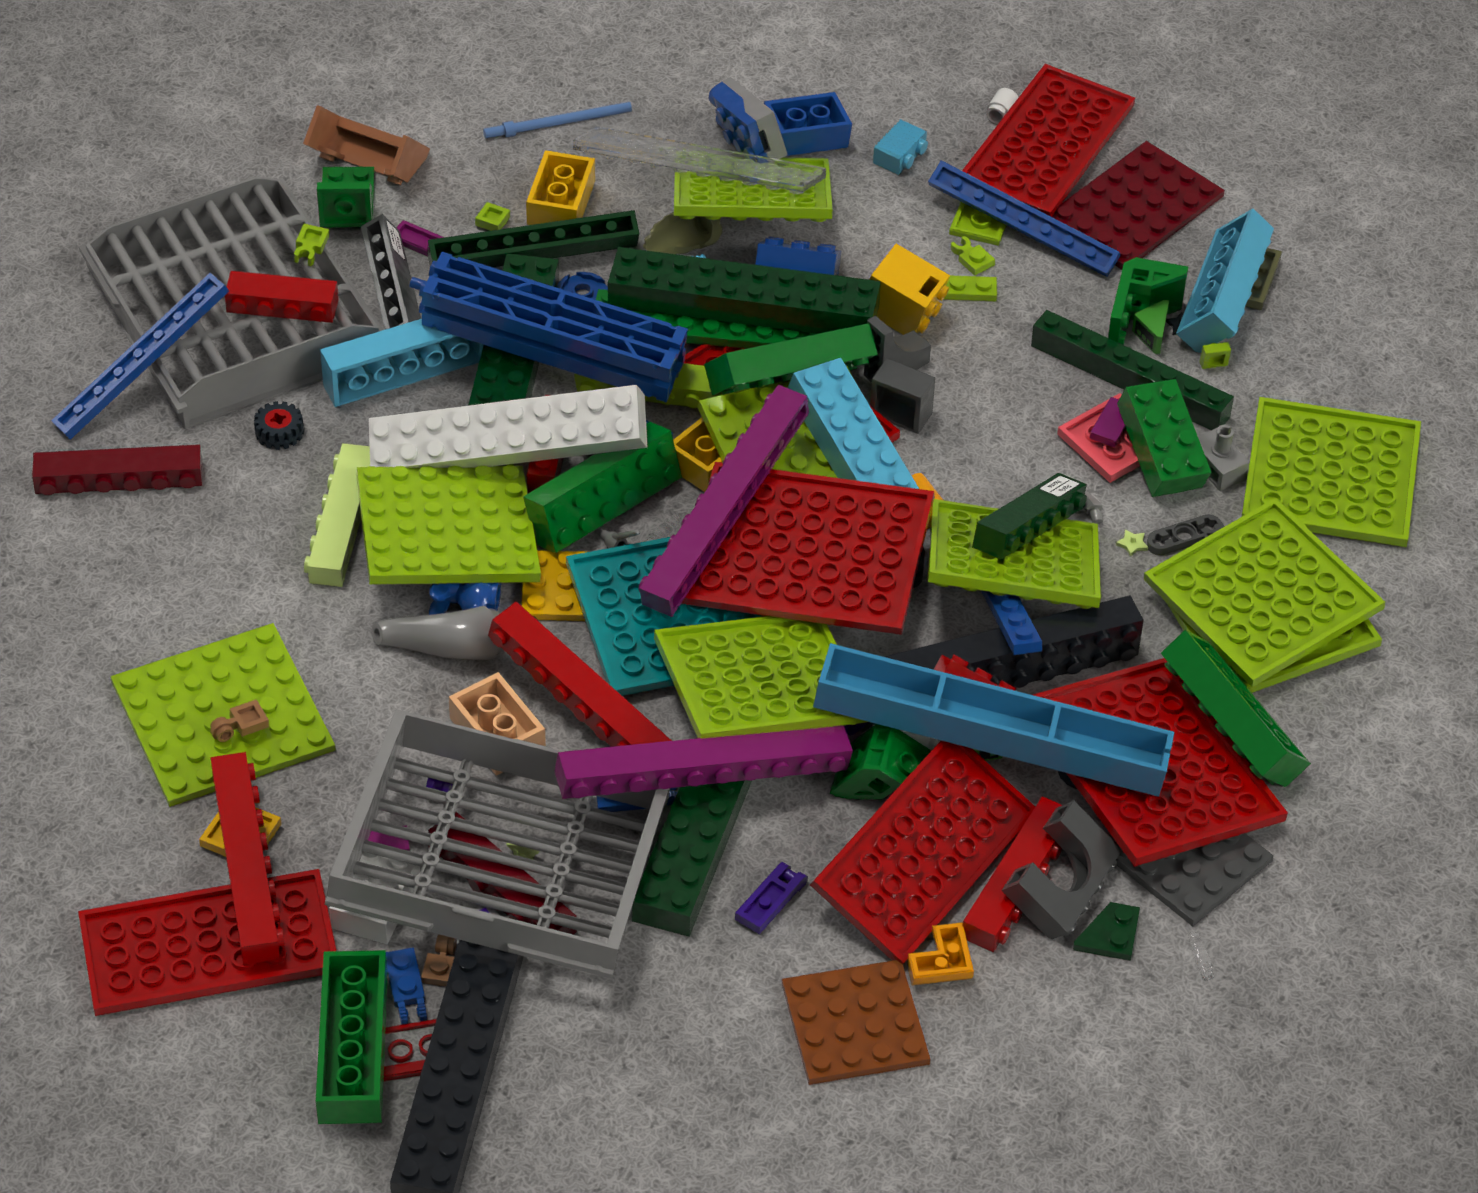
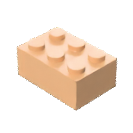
(497, 710)

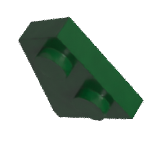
(1110, 932)

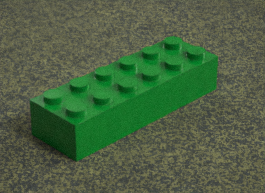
(778, 361)
(601, 490)
(1235, 709)
(352, 1037)

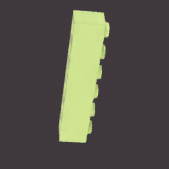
(339, 521)

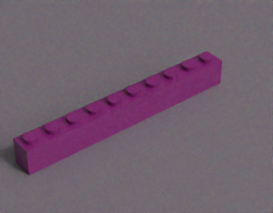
(723, 500)
(701, 761)

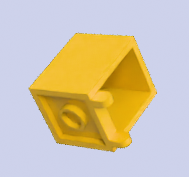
(909, 290)

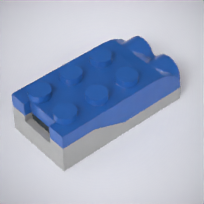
(746, 121)

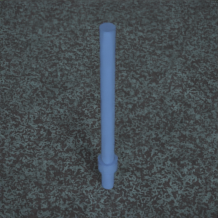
(510, 128)

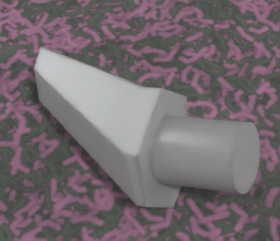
(1093, 508)

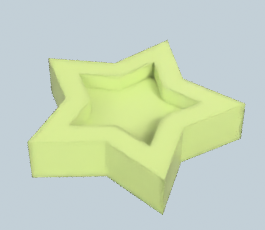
(1132, 542)
(522, 851)

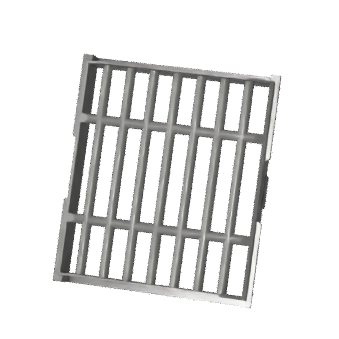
(255, 378)
(469, 924)

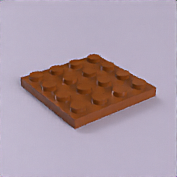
(855, 1022)

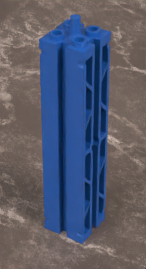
(551, 325)

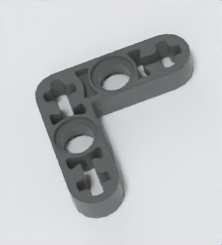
(1190, 526)

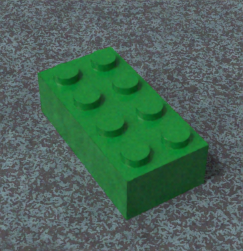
(1164, 437)

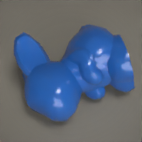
(465, 595)

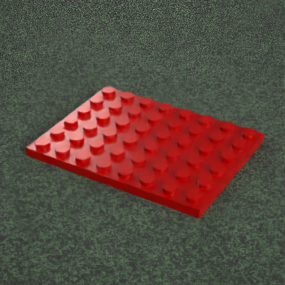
(820, 552)
(1207, 783)

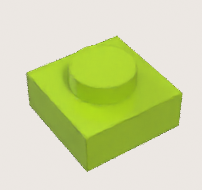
(492, 217)
(1215, 355)

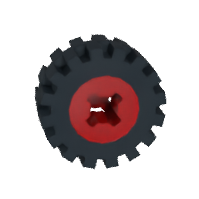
(278, 425)

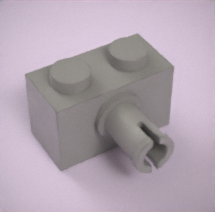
(1224, 459)

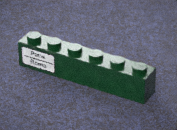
(1029, 515)

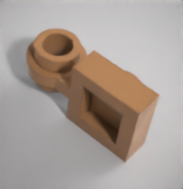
(245, 718)
(437, 966)

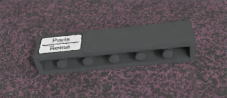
(390, 272)

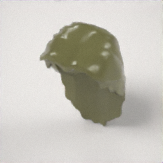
(682, 235)

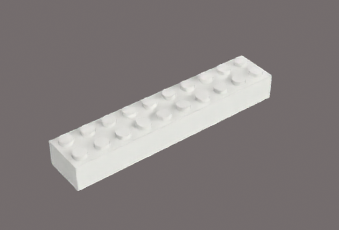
(512, 430)

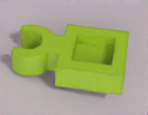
(310, 241)
(973, 258)

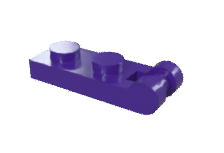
(770, 897)

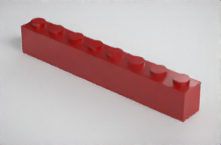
(571, 679)
(245, 858)

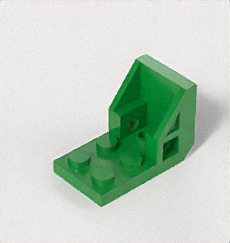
(346, 196)
(1143, 285)
(878, 764)

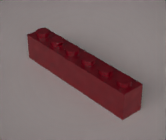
(117, 469)
(499, 869)

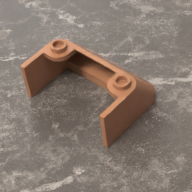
(365, 146)

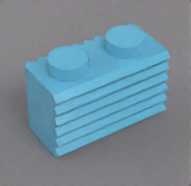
(900, 147)

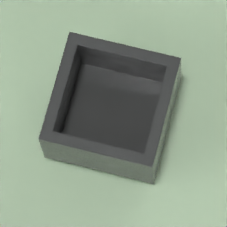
(903, 395)

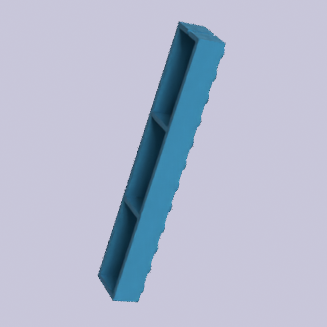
(994, 719)

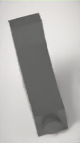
(905, 349)

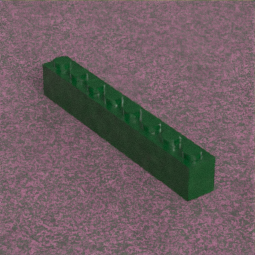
(542, 240)
(1126, 367)

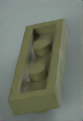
(1265, 277)

